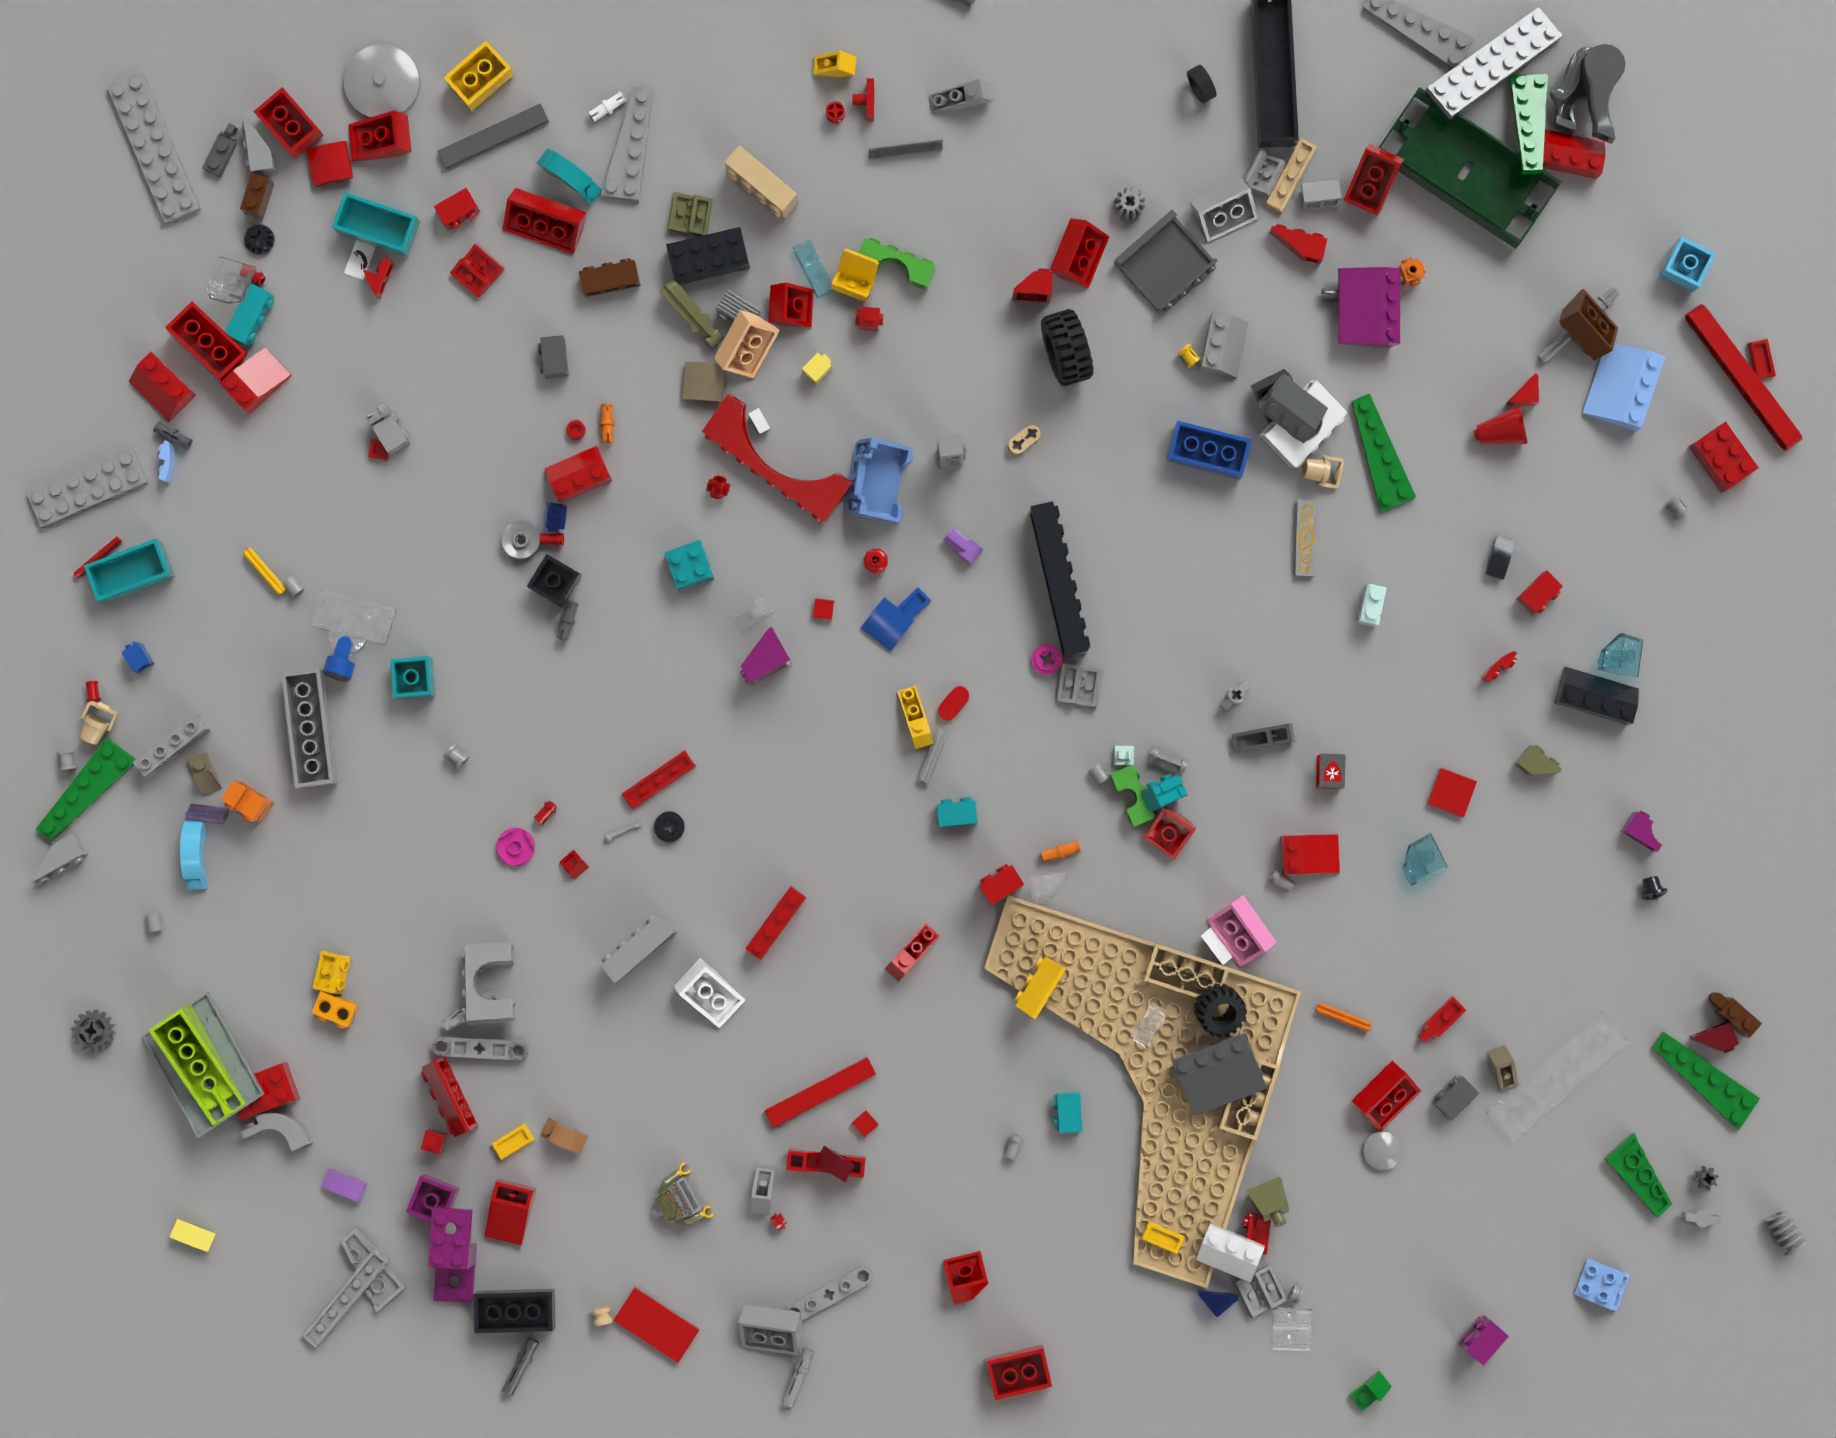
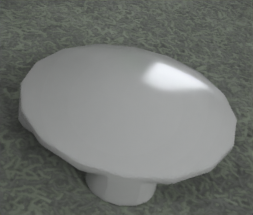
(1382, 1150)

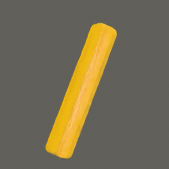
(264, 571)

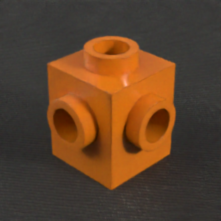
(1406, 276)

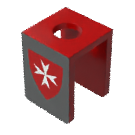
(1330, 771)

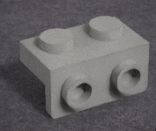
(1264, 173)

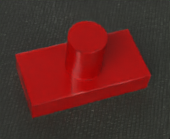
(866, 99)

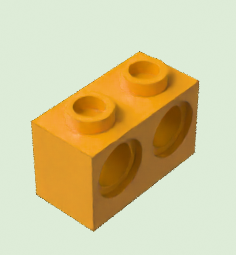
(336, 1005)

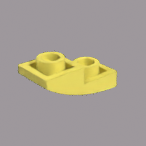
(192, 1235)

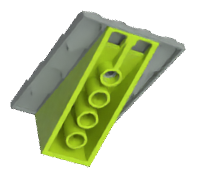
(203, 1064)

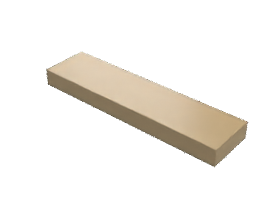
(1291, 175)

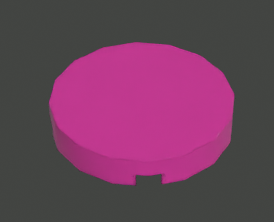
(515, 846)

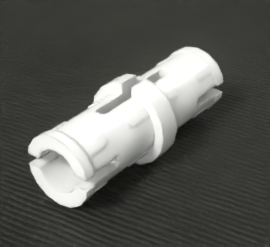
(607, 106)

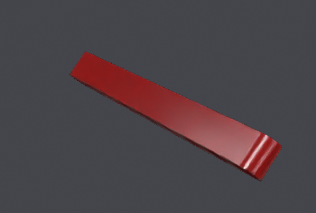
(1743, 377)

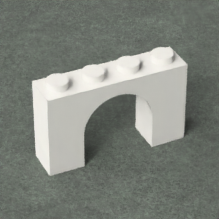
(1292, 450)

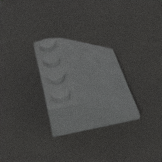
(1219, 1074)

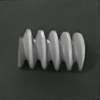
(1786, 1231)

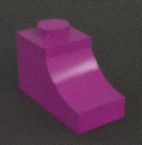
(1640, 829)

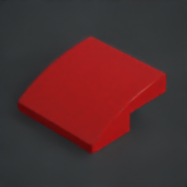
(330, 163)
(477, 270)

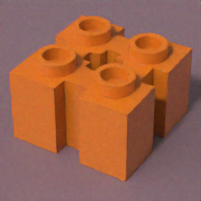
(246, 800)

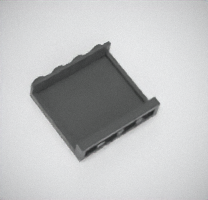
(1165, 262)

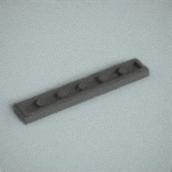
(493, 136)

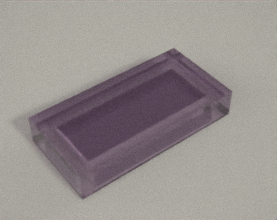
(207, 813)

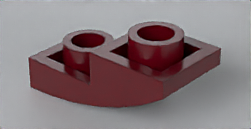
(835, 1164)

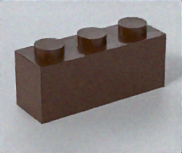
(609, 277)

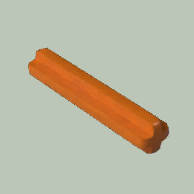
(1343, 1017)

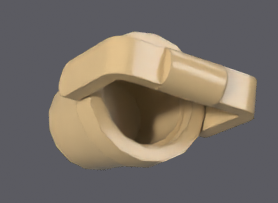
(1320, 470)
(95, 727)

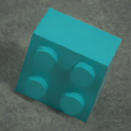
(689, 565)
(412, 677)

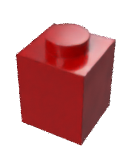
(434, 1141)

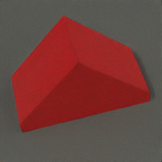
(1527, 395)

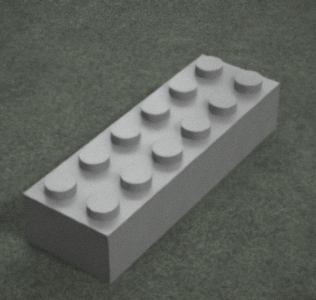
(309, 728)

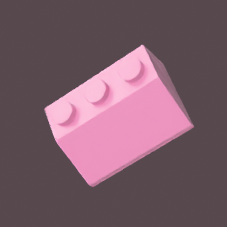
(1241, 931)

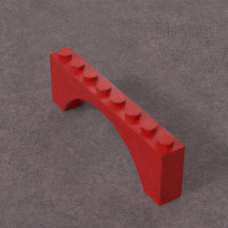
(730, 431)

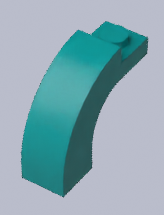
(570, 174)

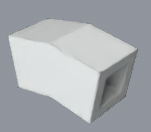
(759, 420)

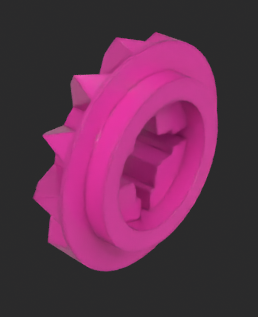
(1043, 650)

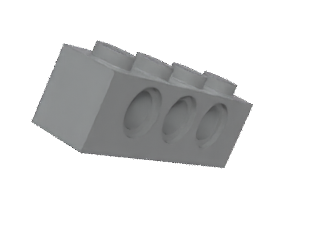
(951, 451)
(171, 746)

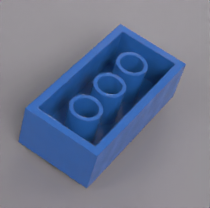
(1209, 450)

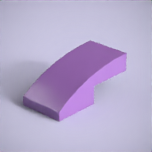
(344, 1185)

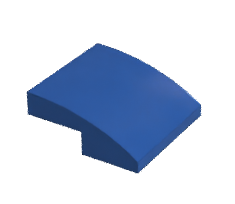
(887, 624)

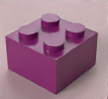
(429, 1194)
(1483, 1339)

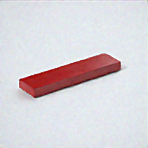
(658, 779)

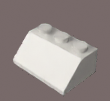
(1230, 1252)

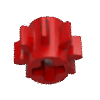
(718, 487)

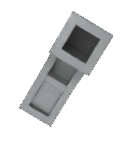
(288, 1125)

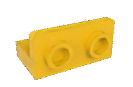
(331, 972)

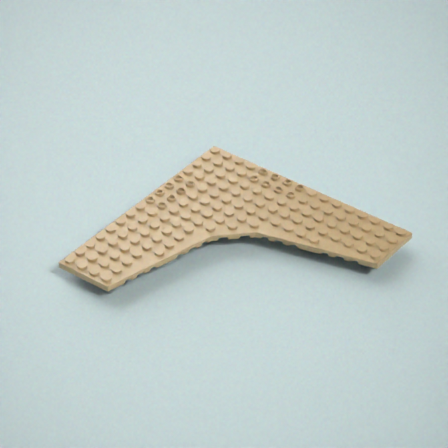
(1186, 1161)

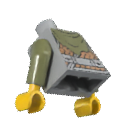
(677, 1200)

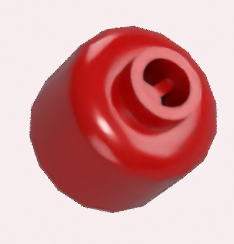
(880, 566)

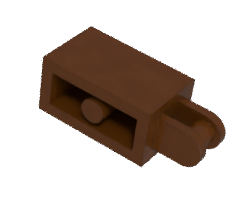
(1735, 1013)

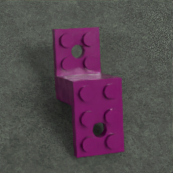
(452, 1254)

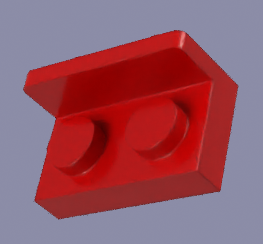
(1257, 1229)

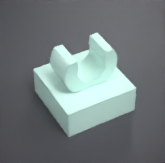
(1124, 755)

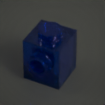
(555, 516)

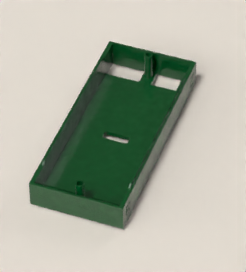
(1493, 187)

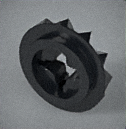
(263, 246)
(673, 818)

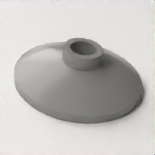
(512, 534)

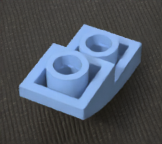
(166, 454)

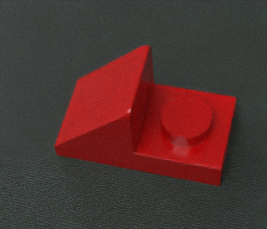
(378, 281)

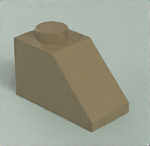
(1503, 1068)

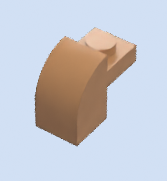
(564, 1136)

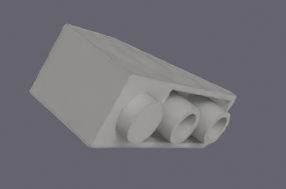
(962, 96)
(260, 156)
(63, 853)

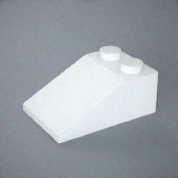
(709, 993)

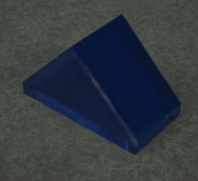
(1218, 1301)

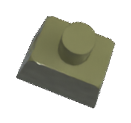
(1270, 1201)

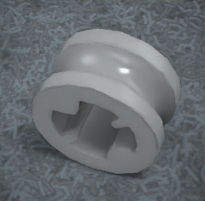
(1296, 1294)

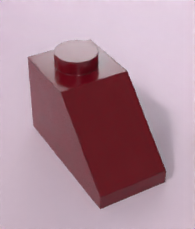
(1717, 1037)

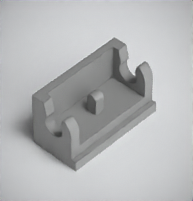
(1320, 194)

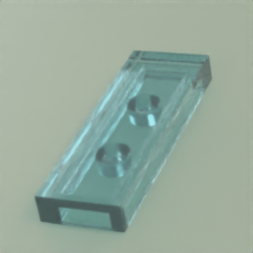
(813, 268)

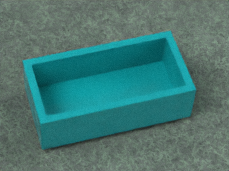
(376, 224)
(129, 571)

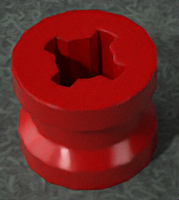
(835, 108)

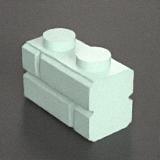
(1371, 605)

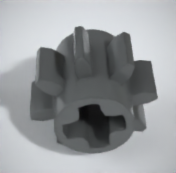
(1702, 1174)

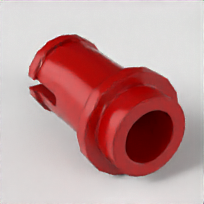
(258, 279)
(552, 539)
(92, 691)
(545, 812)

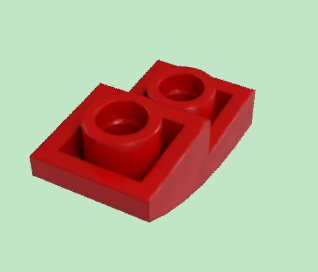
(1504, 662)

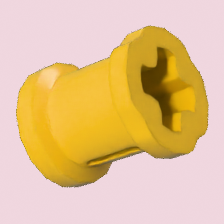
(1189, 355)

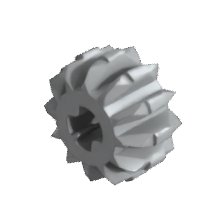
(1129, 210)

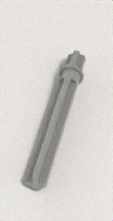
(1565, 337)

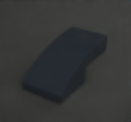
(1500, 557)

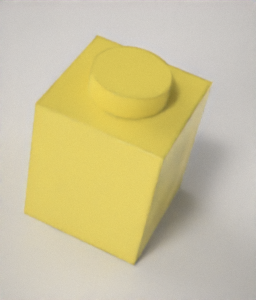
(817, 368)

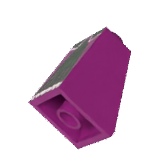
(765, 659)

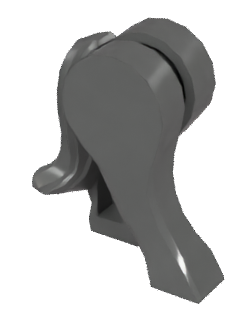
(1589, 78)

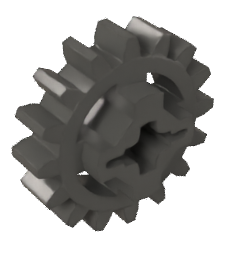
(94, 1022)

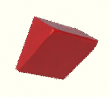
(574, 864)

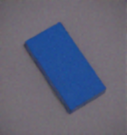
(914, 603)

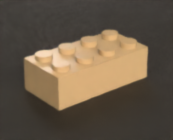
(761, 182)

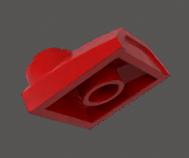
(1170, 832)

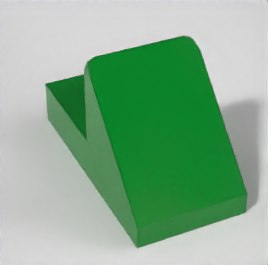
(1370, 1391)

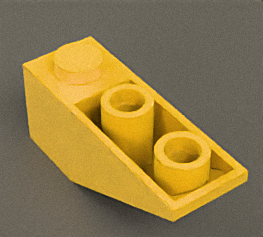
(915, 717)

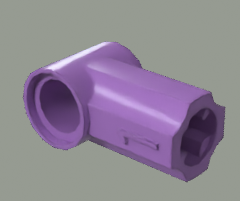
(966, 549)

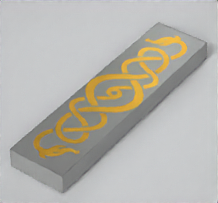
(1305, 538)

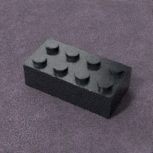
(708, 256)
(514, 1311)

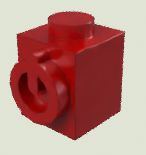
(869, 318)

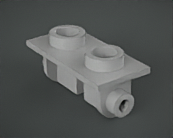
(1167, 760)

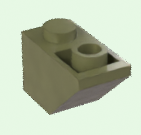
(1536, 763)

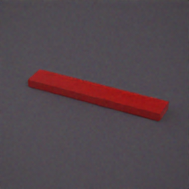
(820, 1092)

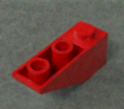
(1303, 245)
(912, 952)

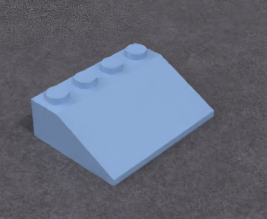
(1623, 386)

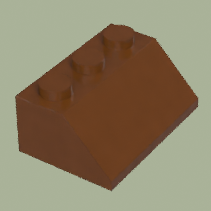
(1589, 325)

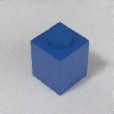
(137, 657)

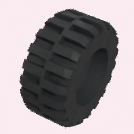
(1067, 347)

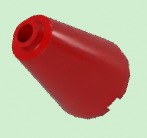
(1502, 429)

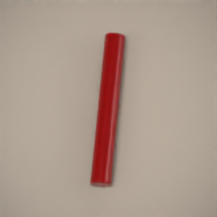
(99, 555)

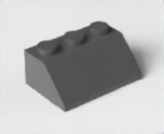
(1293, 408)

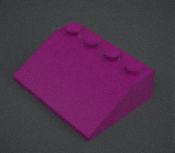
(1369, 306)

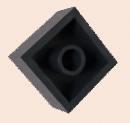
(554, 581)

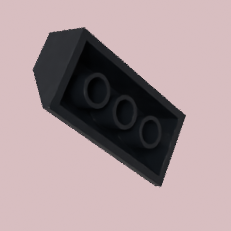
(1597, 696)

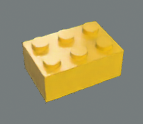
(478, 76)

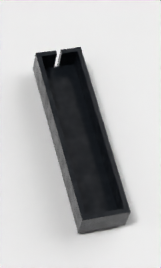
(1274, 73)
(1058, 579)

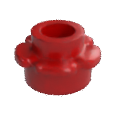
(778, 1221)

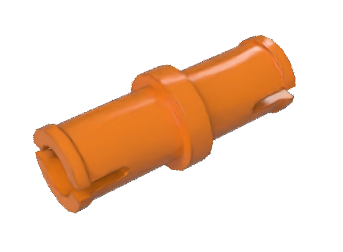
(607, 423)
(1060, 851)

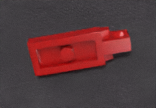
(1442, 1019)

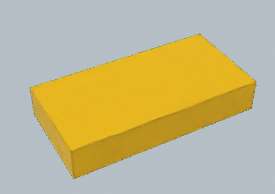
(512, 1141)
(1162, 1237)

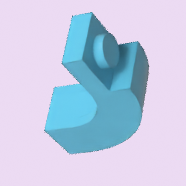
(191, 854)

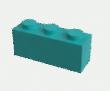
(250, 315)

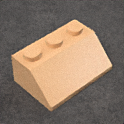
(746, 344)

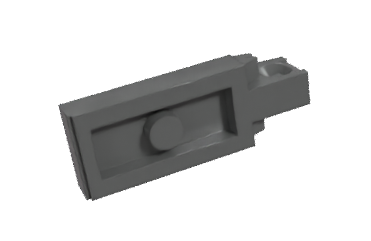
(221, 151)

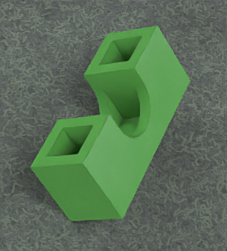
(1128, 779)

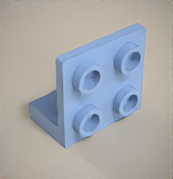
(1602, 1284)

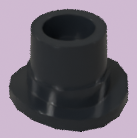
(1652, 888)

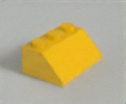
(1039, 986)

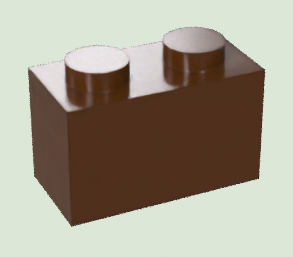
(257, 196)

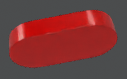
(953, 703)

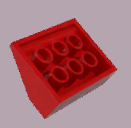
(449, 1096)

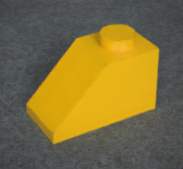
(834, 64)

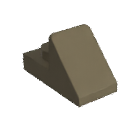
(204, 773)

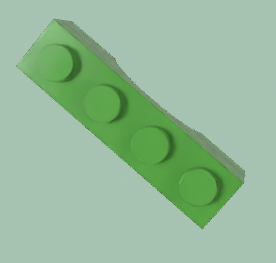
(919, 271)

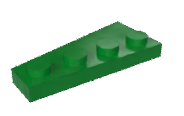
(1634, 1168)

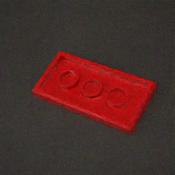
(656, 1324)

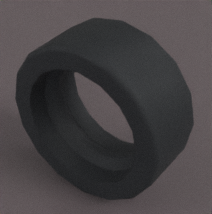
(1201, 83)

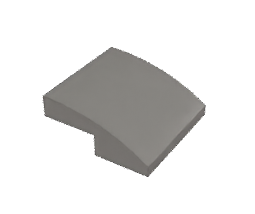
(1079, 685)
(1262, 1292)

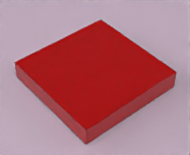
(1452, 792)

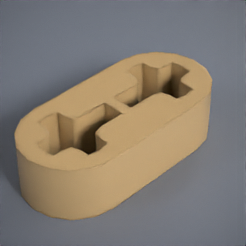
(1021, 436)

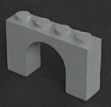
(476, 959)

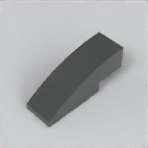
(1263, 738)

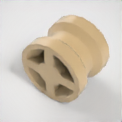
(601, 1316)

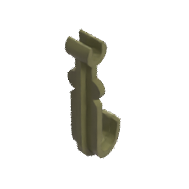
(691, 312)

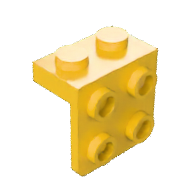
(855, 275)

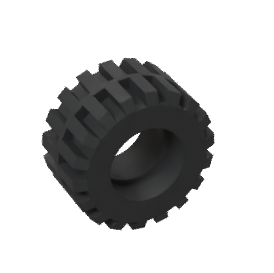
(1227, 1022)

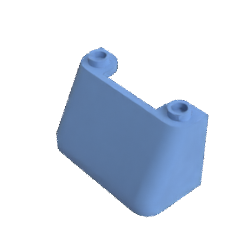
(876, 480)

